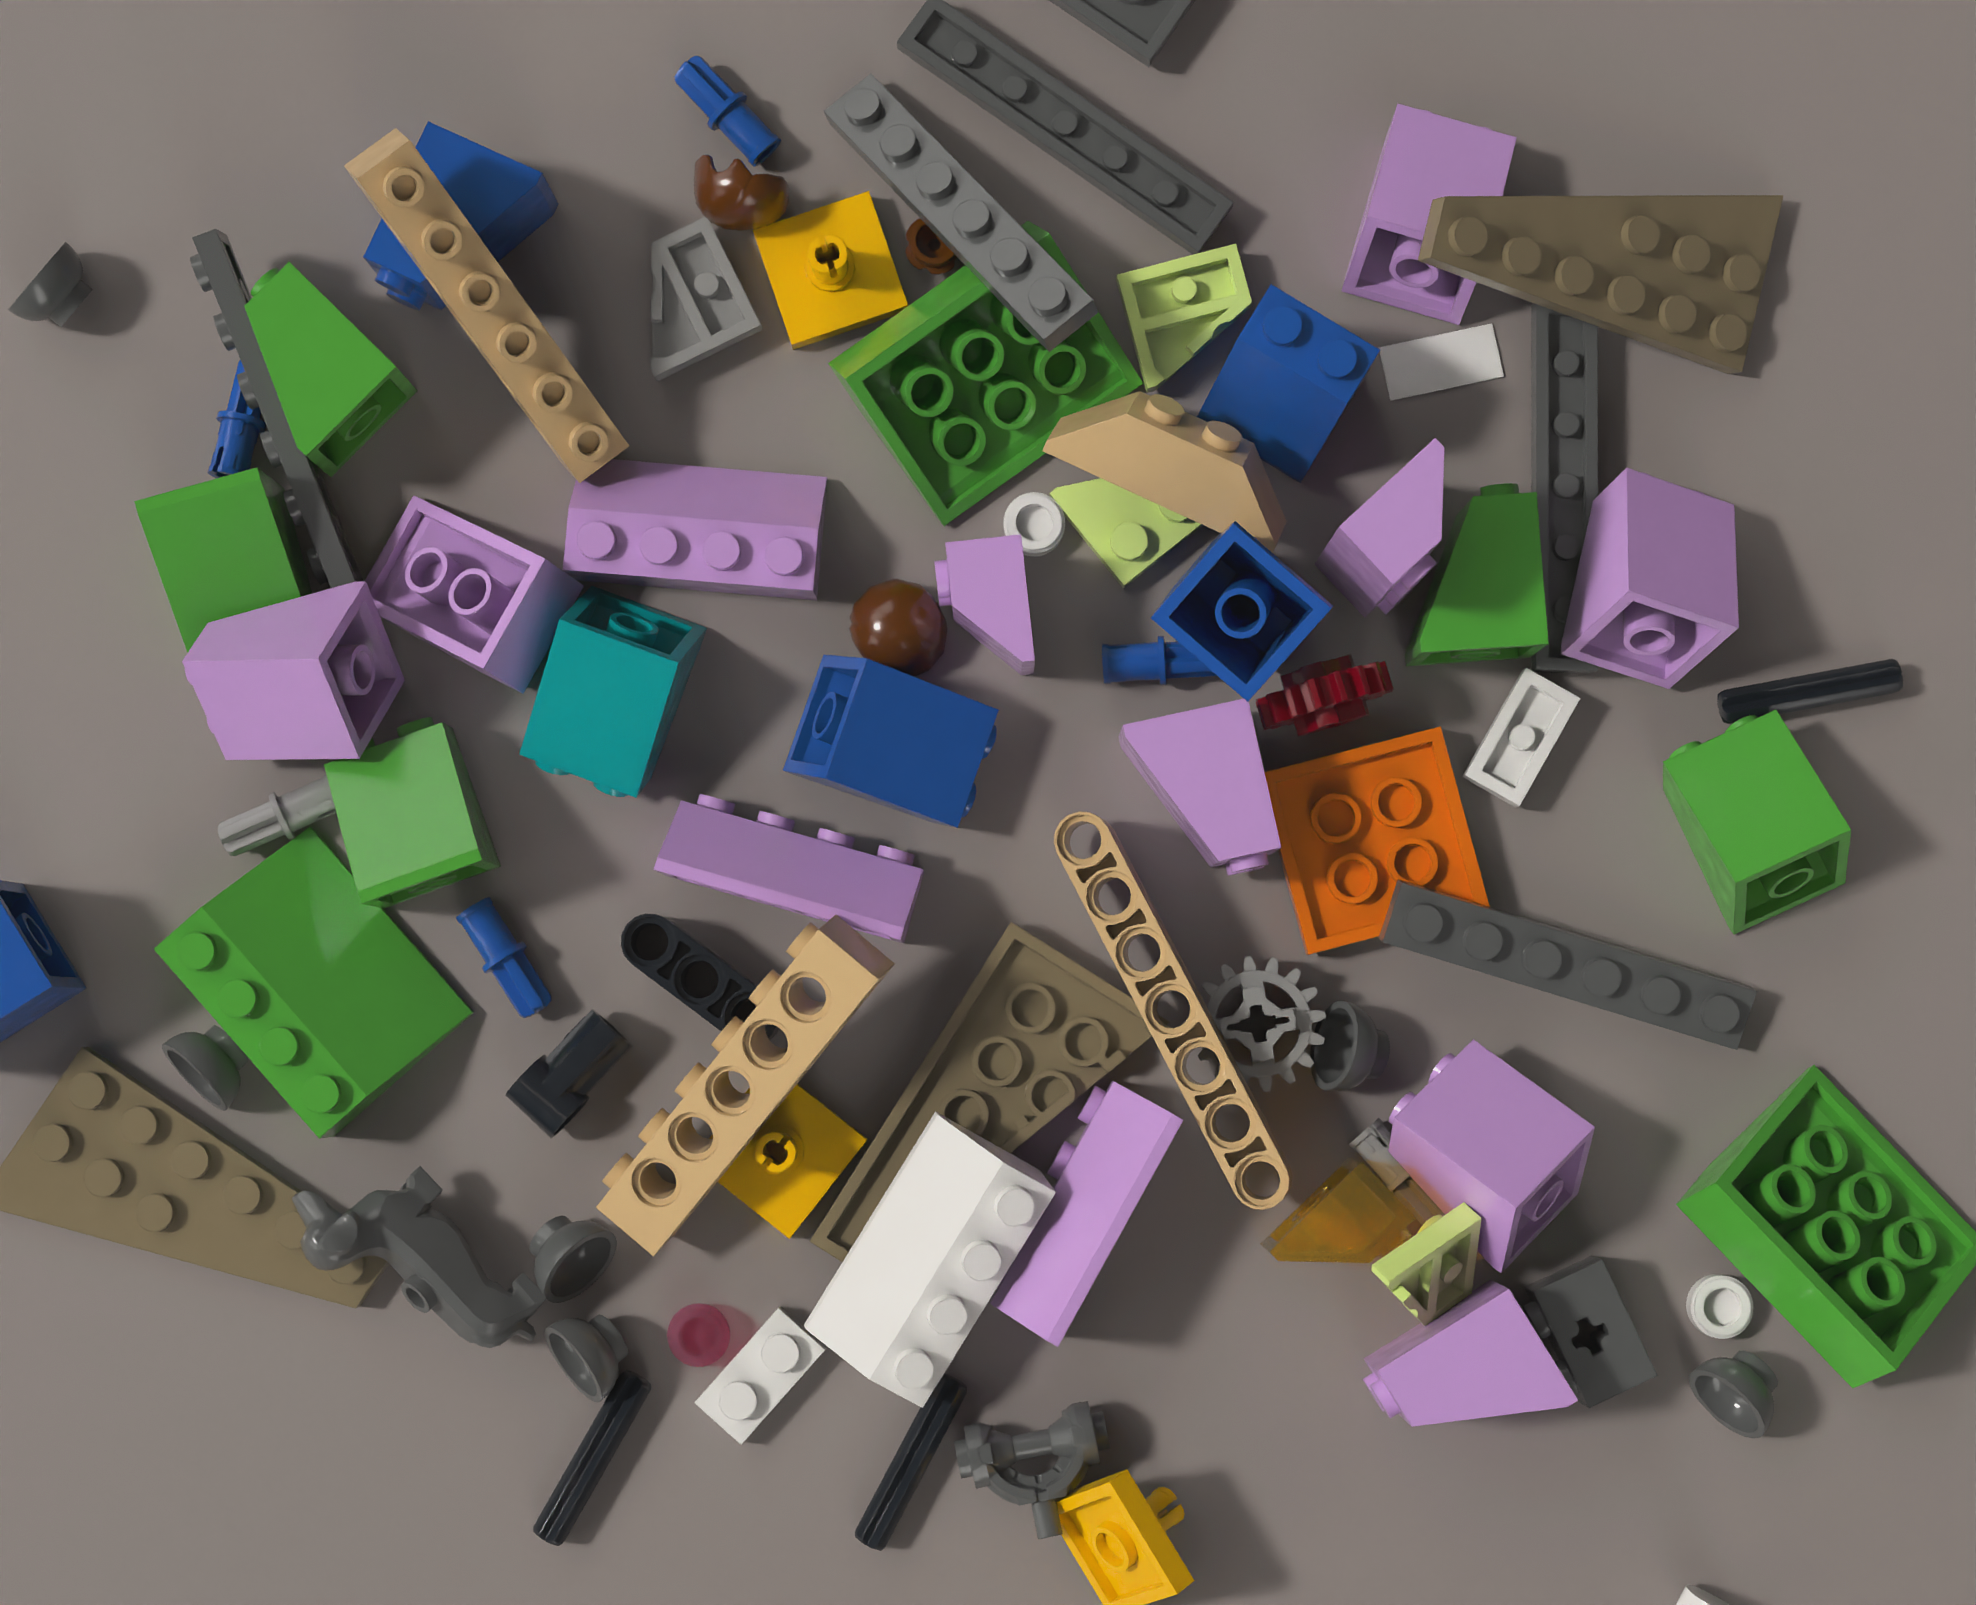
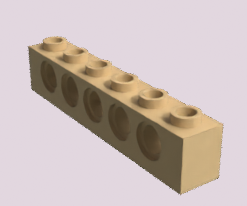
(486, 304)
(849, 972)

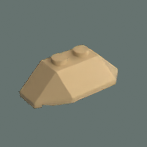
(1173, 461)

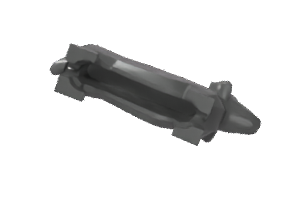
(426, 1253)

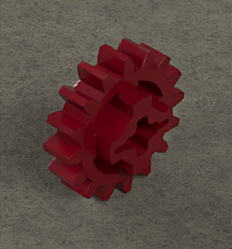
(1324, 695)

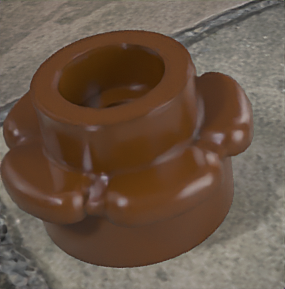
(920, 254)

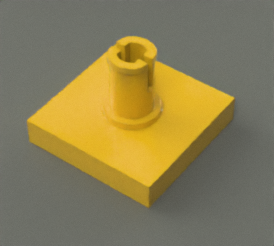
(830, 270)
(793, 1161)
(1124, 1540)

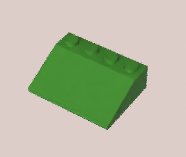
(970, 391)
(314, 983)
(1834, 1228)

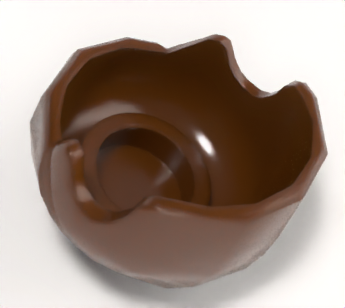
(738, 198)
(899, 626)

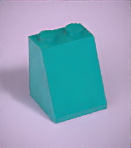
(610, 691)

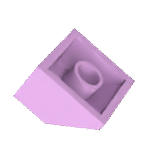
(990, 596)

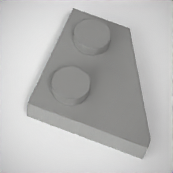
(695, 300)

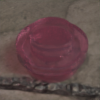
(698, 1334)

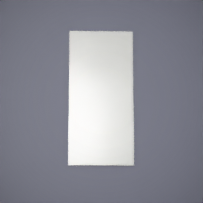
(1441, 362)

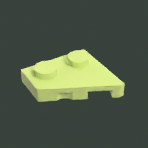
(1181, 308)
(1122, 526)
(1434, 1265)

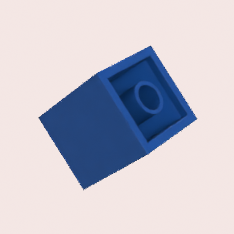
(492, 191)
(1288, 381)
(1240, 610)
(892, 739)
(32, 963)

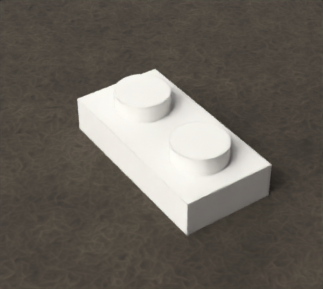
(1521, 737)
(760, 1375)

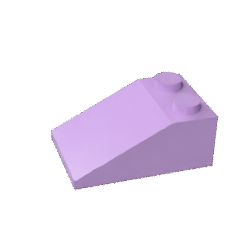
(470, 593)

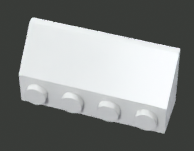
(929, 1259)

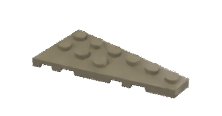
(1644, 267)
(1003, 1066)
(149, 1176)

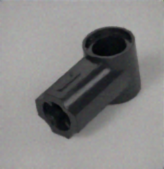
(558, 1084)

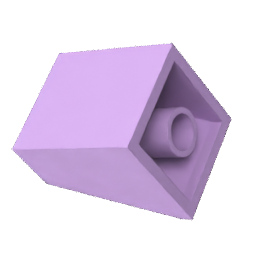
(1419, 162)
(1653, 580)
(296, 677)
(1209, 780)
(1493, 1143)
(1468, 1365)

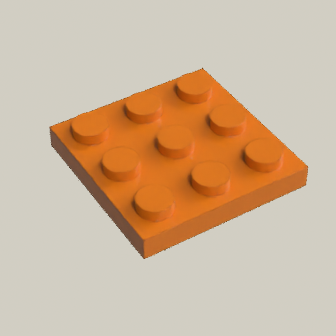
(1362, 824)

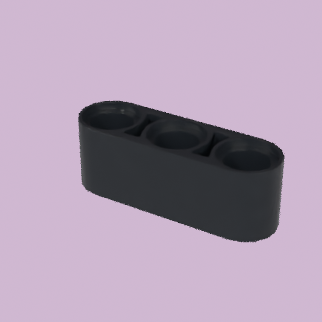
(674, 964)

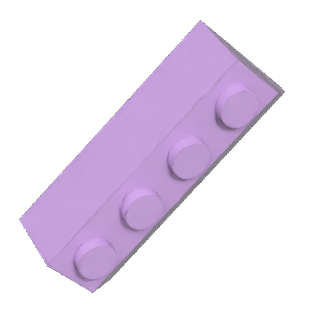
(697, 529)
(1388, 540)
(789, 869)
(1092, 1202)

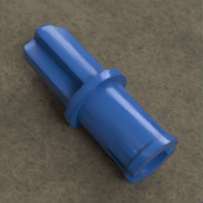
(726, 110)
(236, 434)
(1150, 662)
(505, 958)

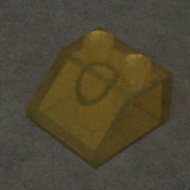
(1343, 1221)

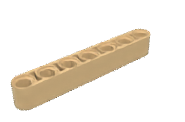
(1146, 990)

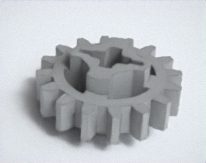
(1254, 995)

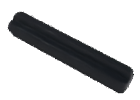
(1811, 690)
(592, 1458)
(910, 1463)

